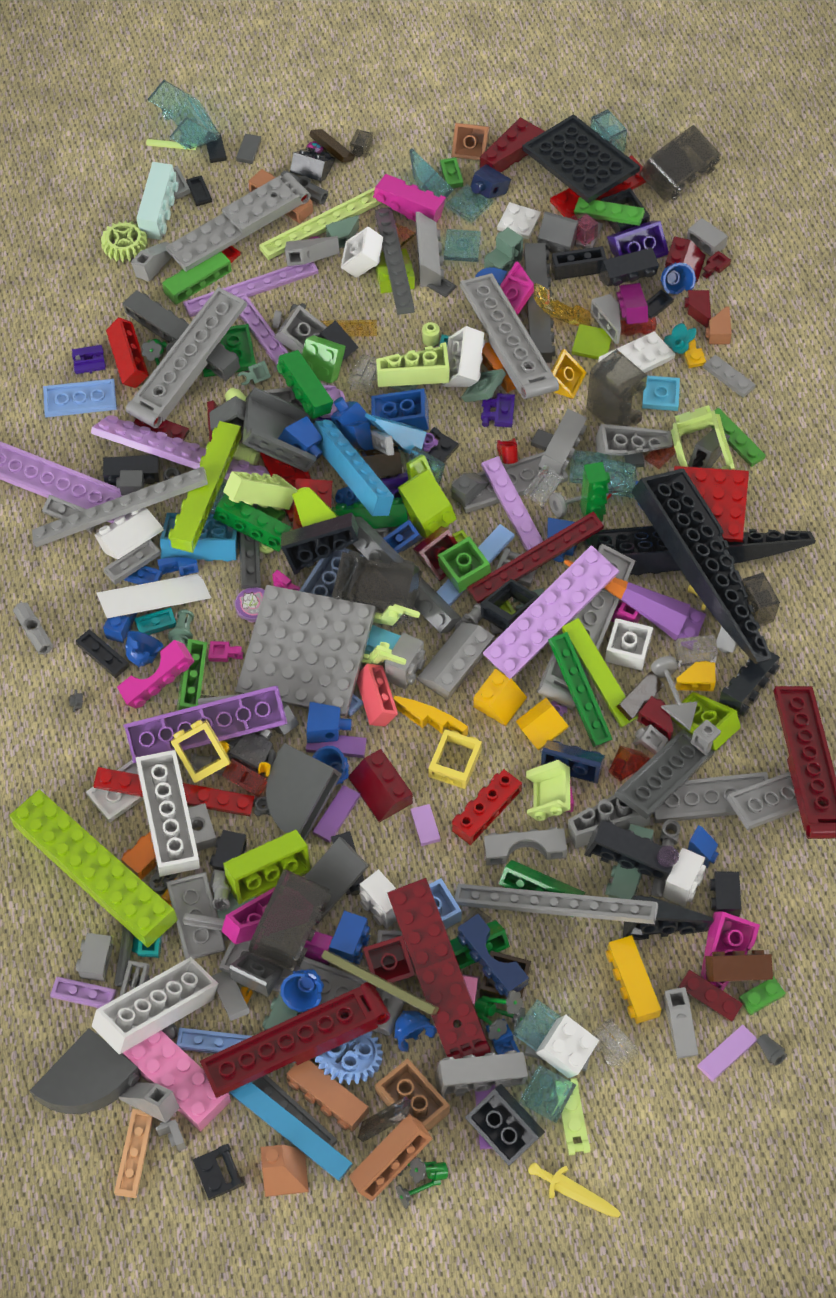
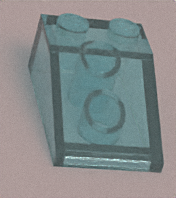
(427, 177)

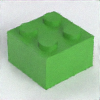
(323, 357)
(464, 564)

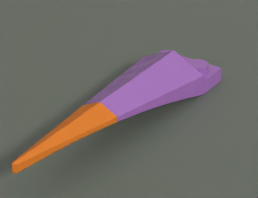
(668, 614)

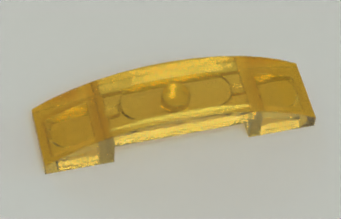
(558, 310)

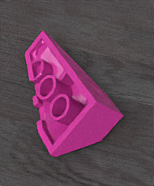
(729, 934)

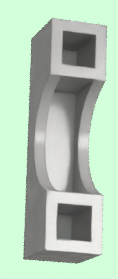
(549, 842)

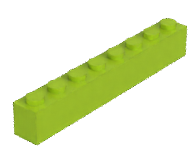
(200, 501)

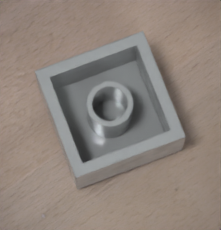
(411, 650)

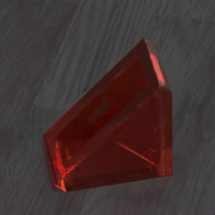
(627, 762)

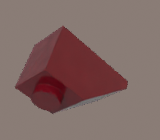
(698, 306)
(657, 717)

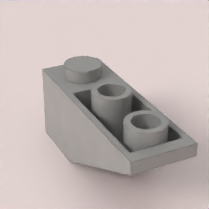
(310, 250)
(150, 261)
(680, 1022)
(151, 1099)

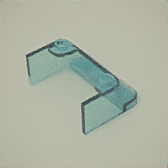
(193, 122)

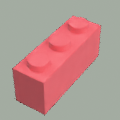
(376, 695)

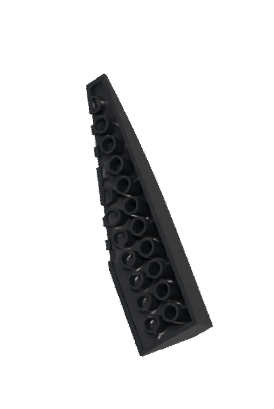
(701, 554)
(653, 557)

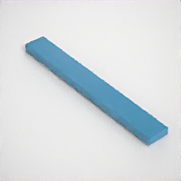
(293, 1130)

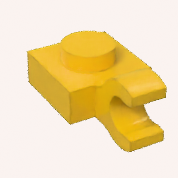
(693, 356)

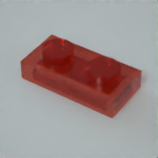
(631, 329)

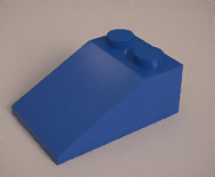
(404, 407)

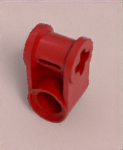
(508, 451)

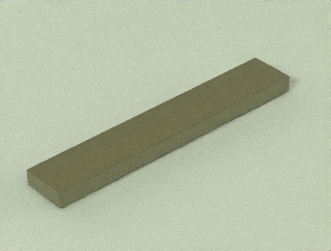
(380, 982)

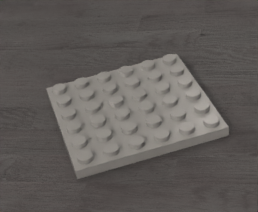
(307, 648)

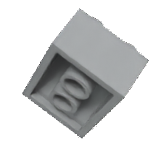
(297, 328)

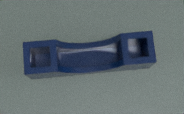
(506, 976)

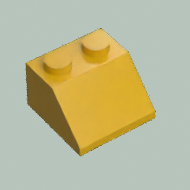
(499, 697)

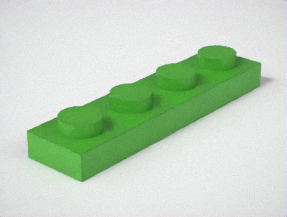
(610, 211)
(740, 441)

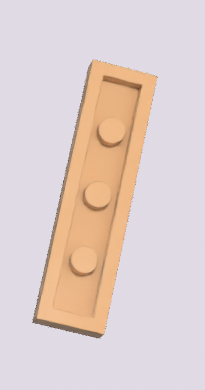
(134, 1154)

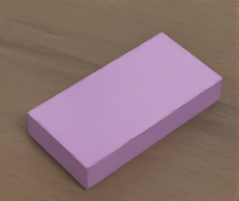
(425, 825)

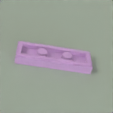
(82, 992)
(727, 1053)

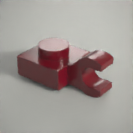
(717, 263)

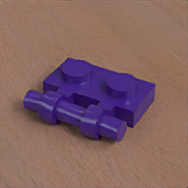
(504, 410)

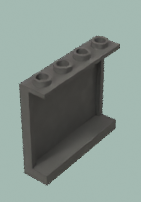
(264, 423)

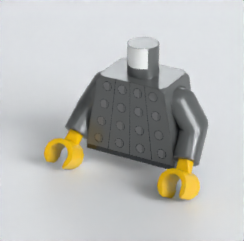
(252, 751)

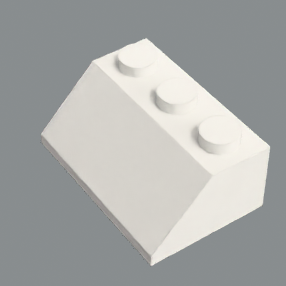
(465, 357)
(128, 533)

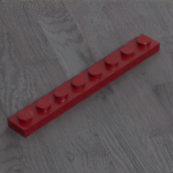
(536, 556)

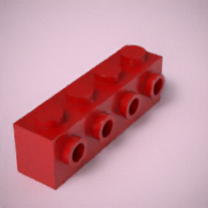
(127, 352)
(486, 807)

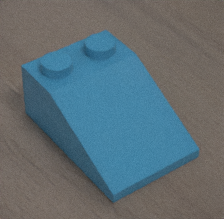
(402, 434)

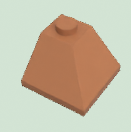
(470, 141)
(283, 1170)

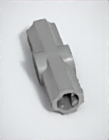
(37, 635)

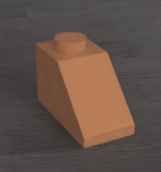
(719, 328)

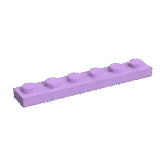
(511, 503)

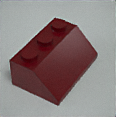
(381, 786)

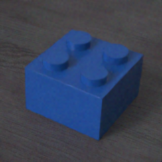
(351, 937)

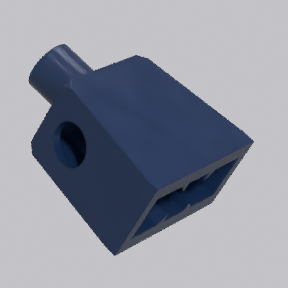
(490, 182)

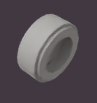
(277, 319)

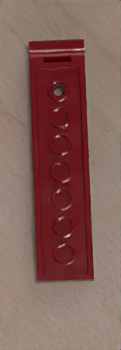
(808, 760)
(438, 970)
(297, 1039)

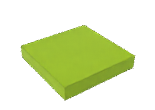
(591, 342)

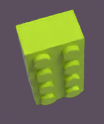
(262, 867)

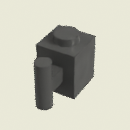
(130, 481)

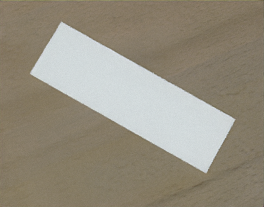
(153, 595)

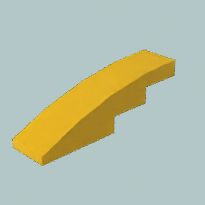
(425, 714)

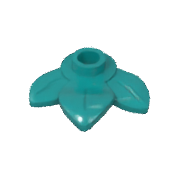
(680, 338)

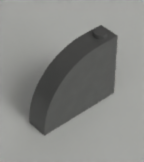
(298, 789)
(86, 1077)

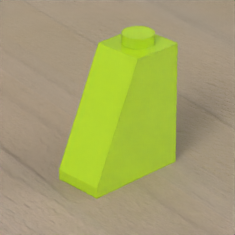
(311, 507)

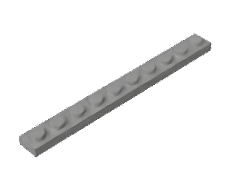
(119, 506)
(556, 903)

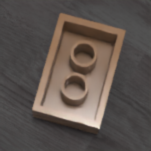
(408, 1081)

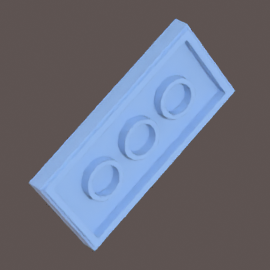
(79, 398)

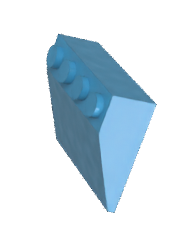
(214, 543)

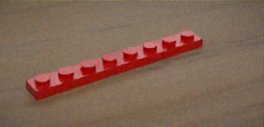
(195, 795)

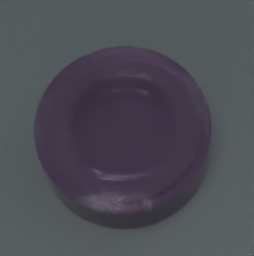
(668, 856)

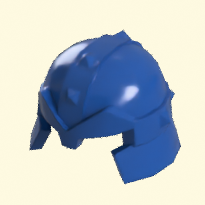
(677, 278)
(142, 648)
(333, 757)
(302, 990)
(410, 1025)

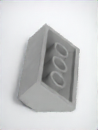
(428, 251)
(456, 659)

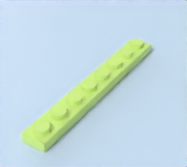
(318, 224)

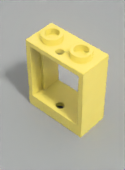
(211, 767)
(449, 775)

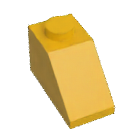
(697, 677)

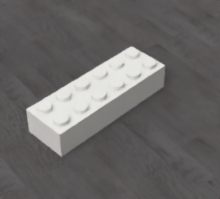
(167, 813)
(154, 1005)

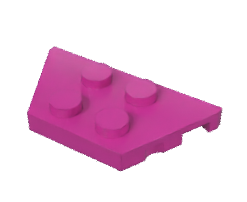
(517, 287)

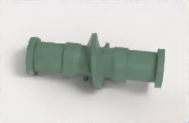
(182, 628)

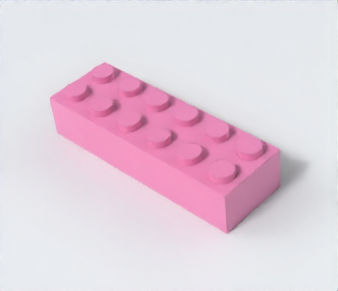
(169, 1066)

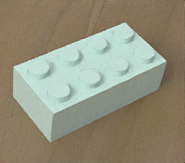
(157, 200)

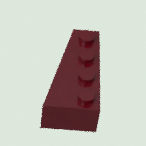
(508, 146)

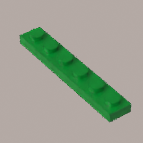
(580, 689)

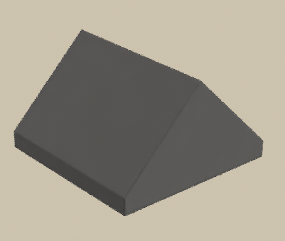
(255, 973)

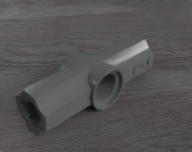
(317, 194)

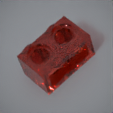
(245, 778)

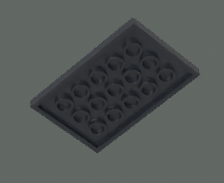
(581, 158)

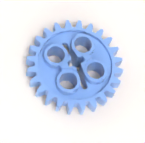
(362, 1061)

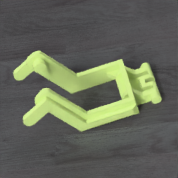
(695, 421)
(382, 651)

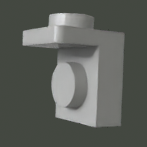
(704, 736)
(650, 738)
(175, 1136)

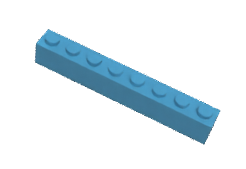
(354, 470)

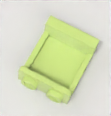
(550, 790)

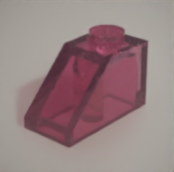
(587, 228)

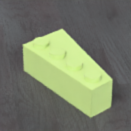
(414, 368)
(260, 490)

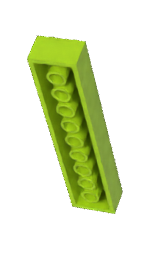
(94, 868)

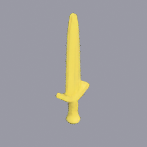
(573, 1190)

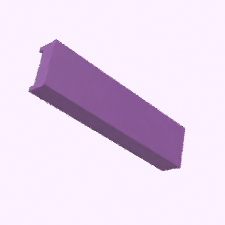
(227, 718)

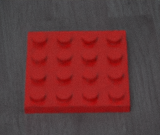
(725, 495)

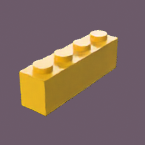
(633, 979)

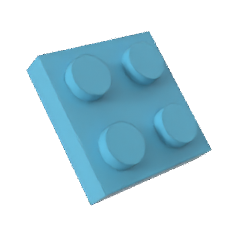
(661, 393)

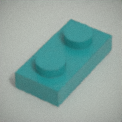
(156, 621)

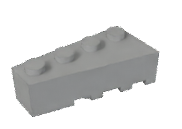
(611, 809)
(480, 1072)

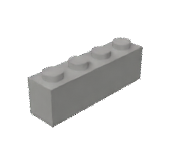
(563, 441)

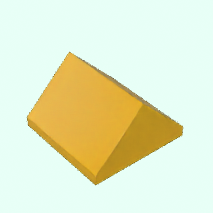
(568, 374)
(542, 723)

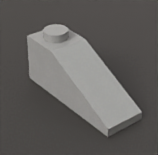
(607, 314)

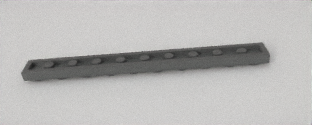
(394, 261)

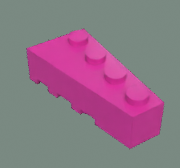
(408, 198)
(242, 922)

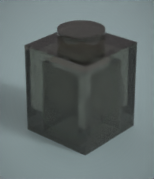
(361, 143)

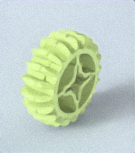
(124, 244)

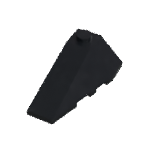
(668, 920)

